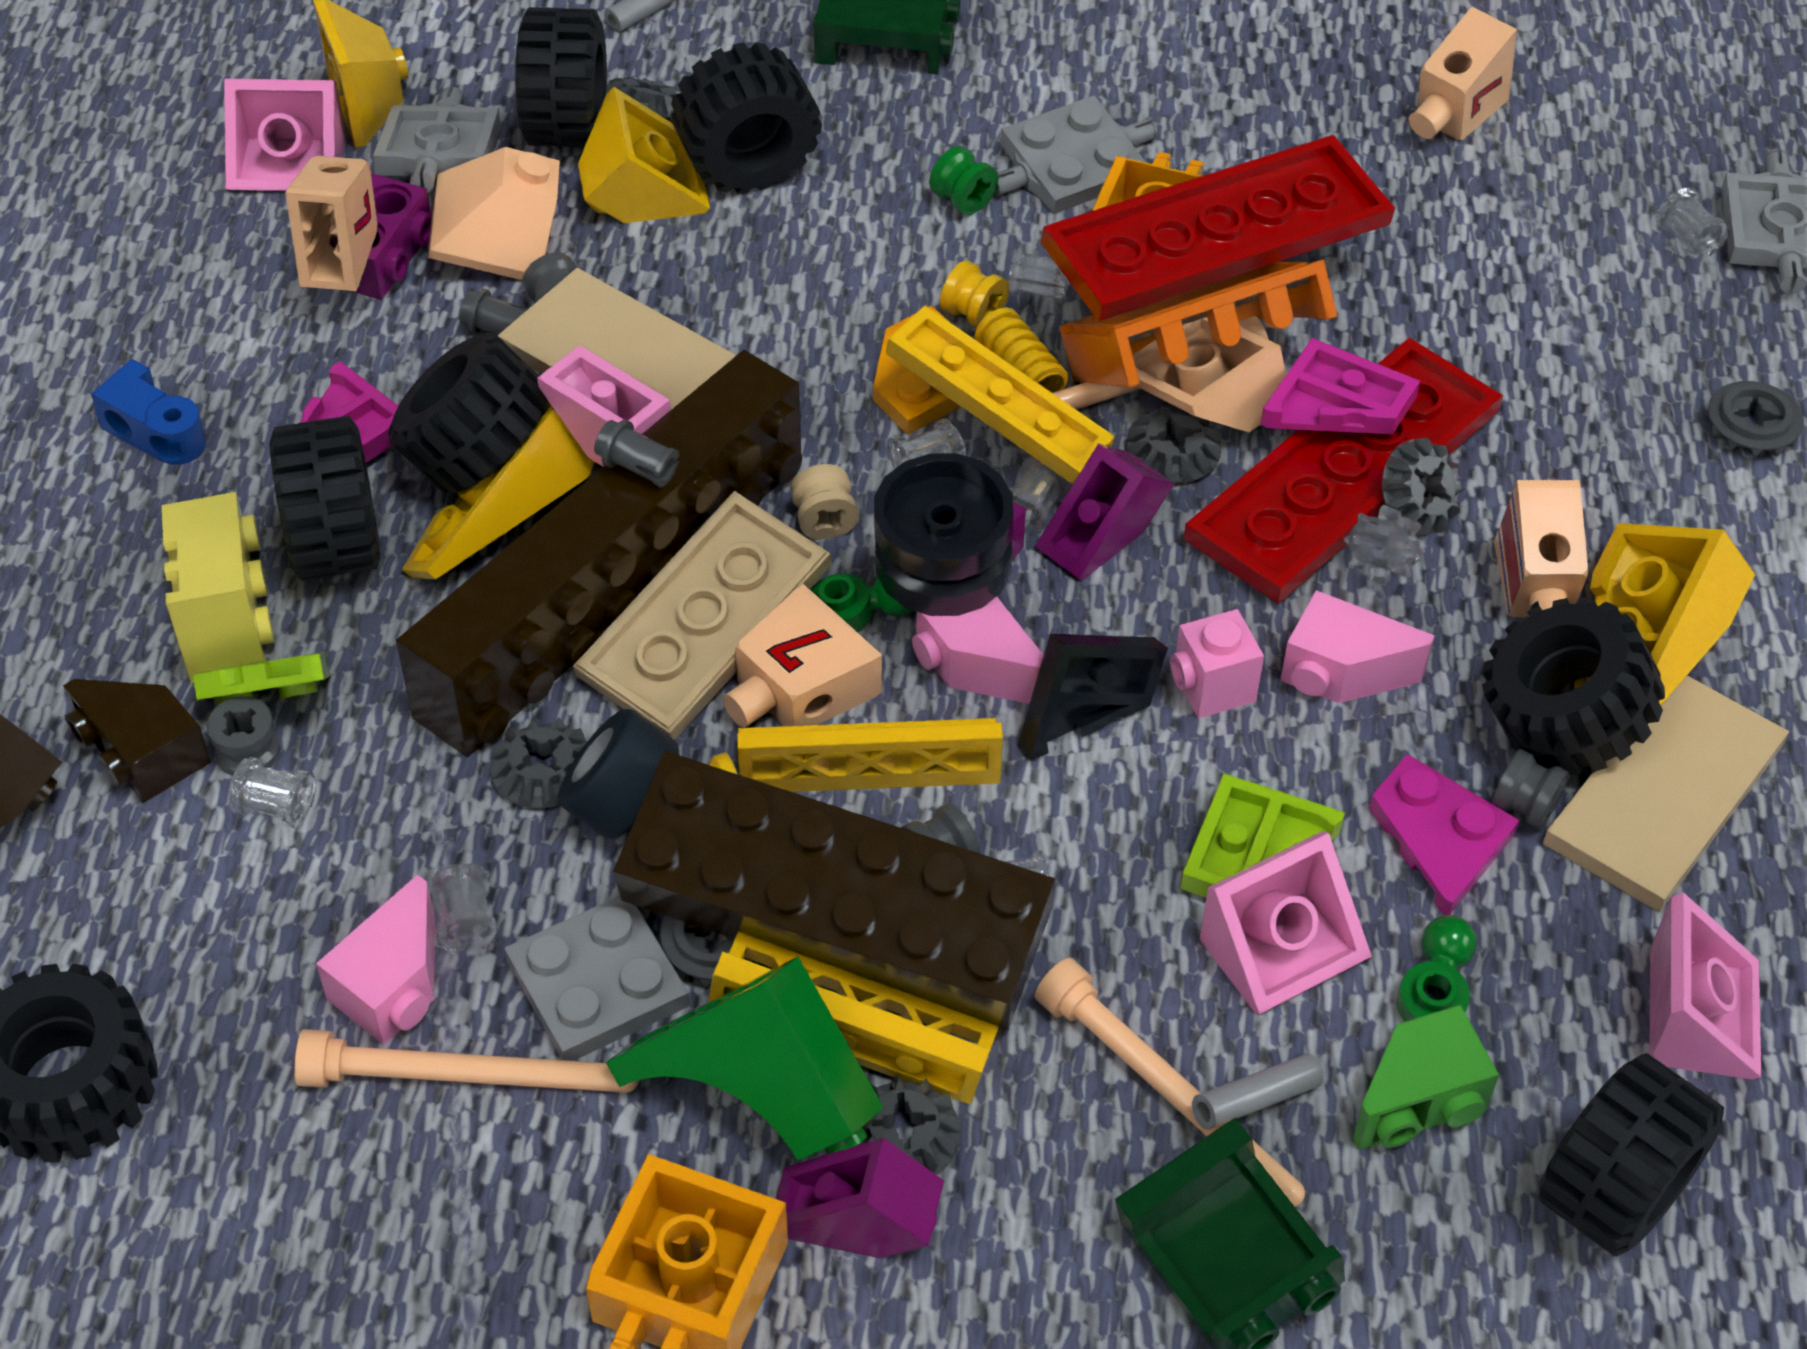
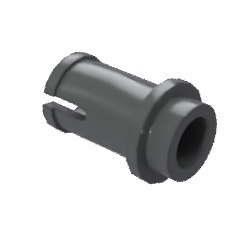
(488, 313)
(624, 447)

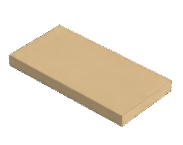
(617, 330)
(683, 628)
(1667, 801)

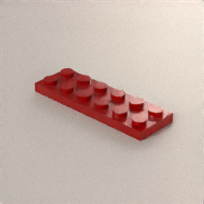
(1216, 227)
(1307, 492)

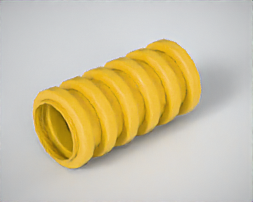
(1018, 345)

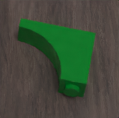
(771, 1050)

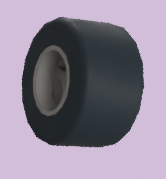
(614, 773)

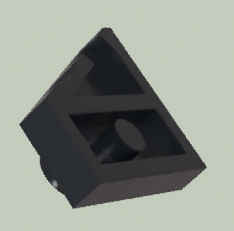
(1089, 683)

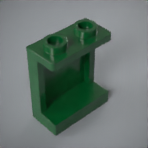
(886, 24)
(1230, 1242)

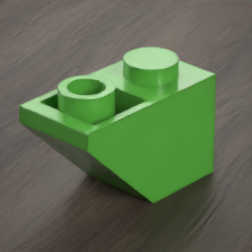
(1426, 1077)

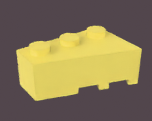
(215, 583)

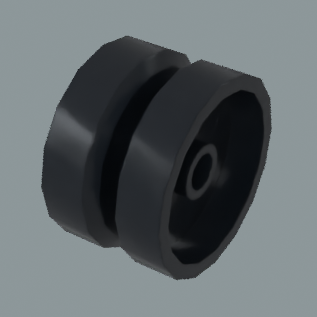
(943, 534)

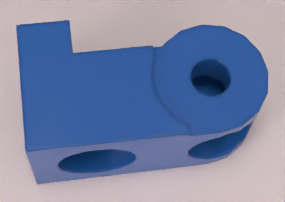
(147, 417)

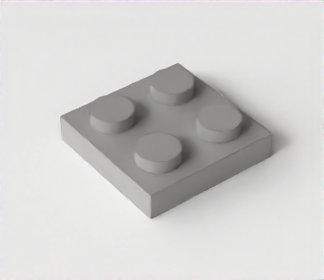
(596, 978)

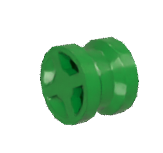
(963, 180)

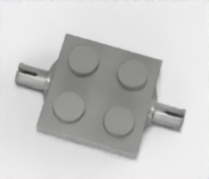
(434, 138)
(1068, 152)
(1768, 219)

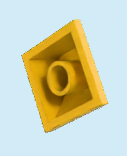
(363, 68)
(638, 165)

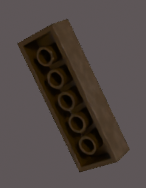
(835, 888)

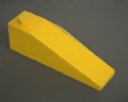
(530, 480)
(1676, 589)

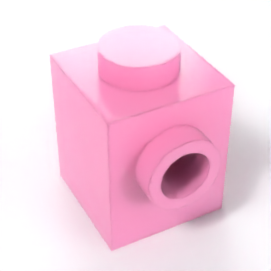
(1217, 663)

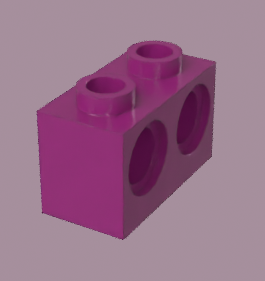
(401, 230)

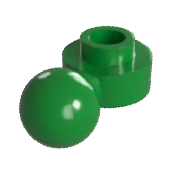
(855, 600)
(1448, 945)

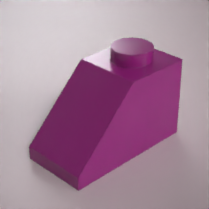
(1103, 510)
(862, 1200)

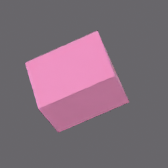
(277, 129)
(1284, 924)
(1703, 995)

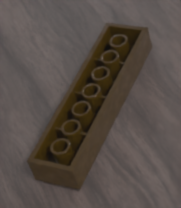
(589, 557)

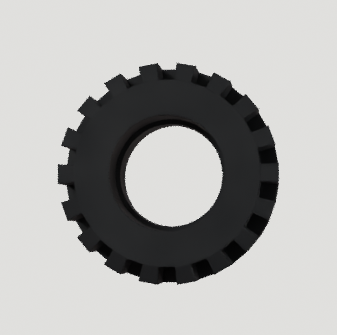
(559, 75)
(745, 118)
(468, 413)
(324, 497)
(1557, 649)
(96, 1092)
(1630, 1154)

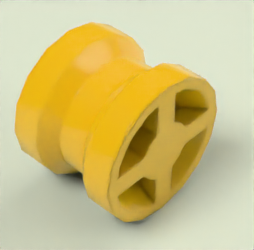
(972, 292)

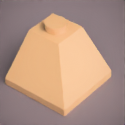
(494, 212)
(1215, 380)

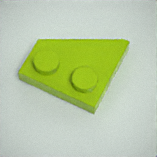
(291, 675)
(1249, 826)

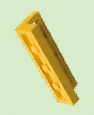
(997, 393)
(873, 754)
(876, 1036)

